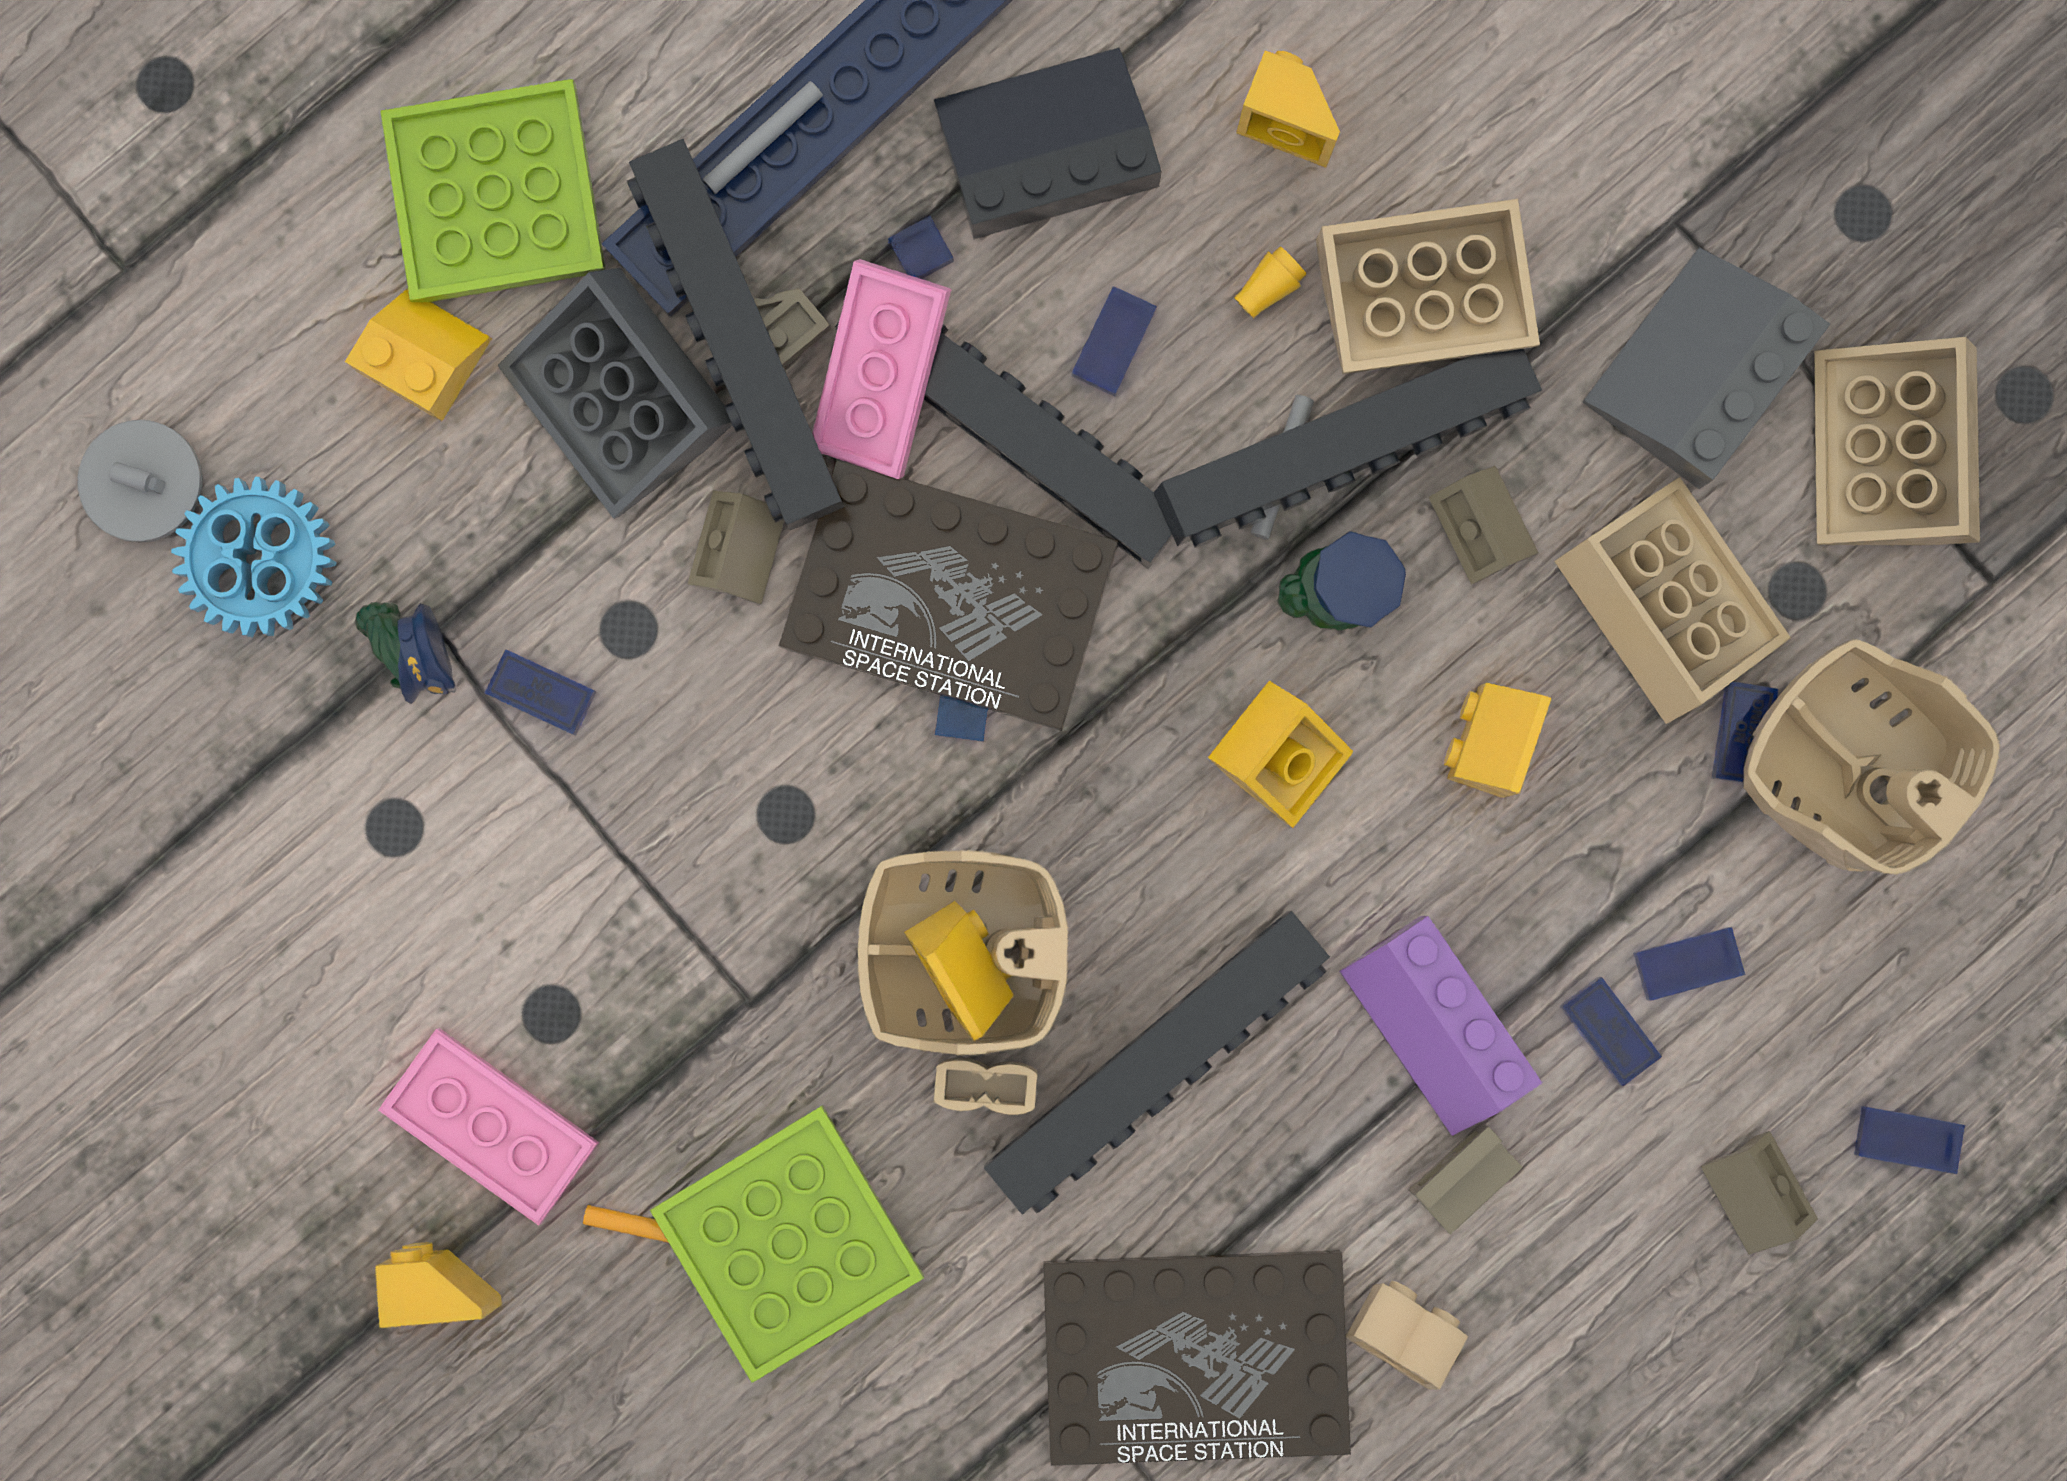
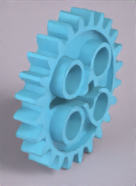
(209, 556)

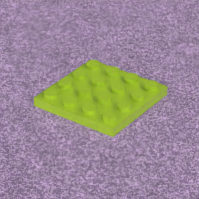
(492, 191)
(787, 1244)

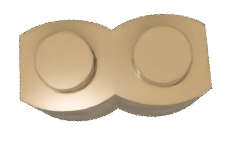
(970, 1084)
(1407, 1335)

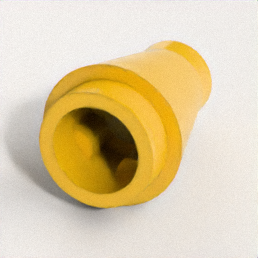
(1270, 282)

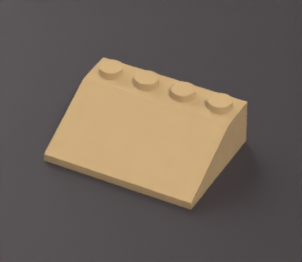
(1428, 286)
(1897, 444)
(1673, 601)

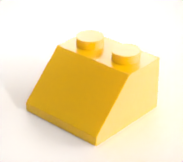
(1289, 109)
(418, 353)
(1496, 739)
(1281, 753)
(962, 967)
(430, 1288)

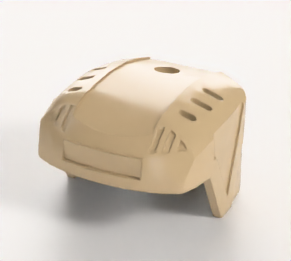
(1831, 746)
(1013, 902)

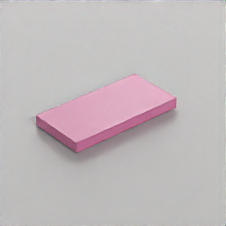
(879, 368)
(488, 1126)

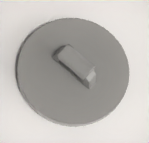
(139, 481)

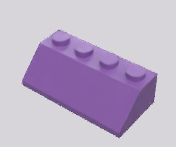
(1440, 1026)

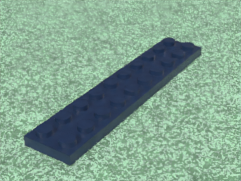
(864, 75)

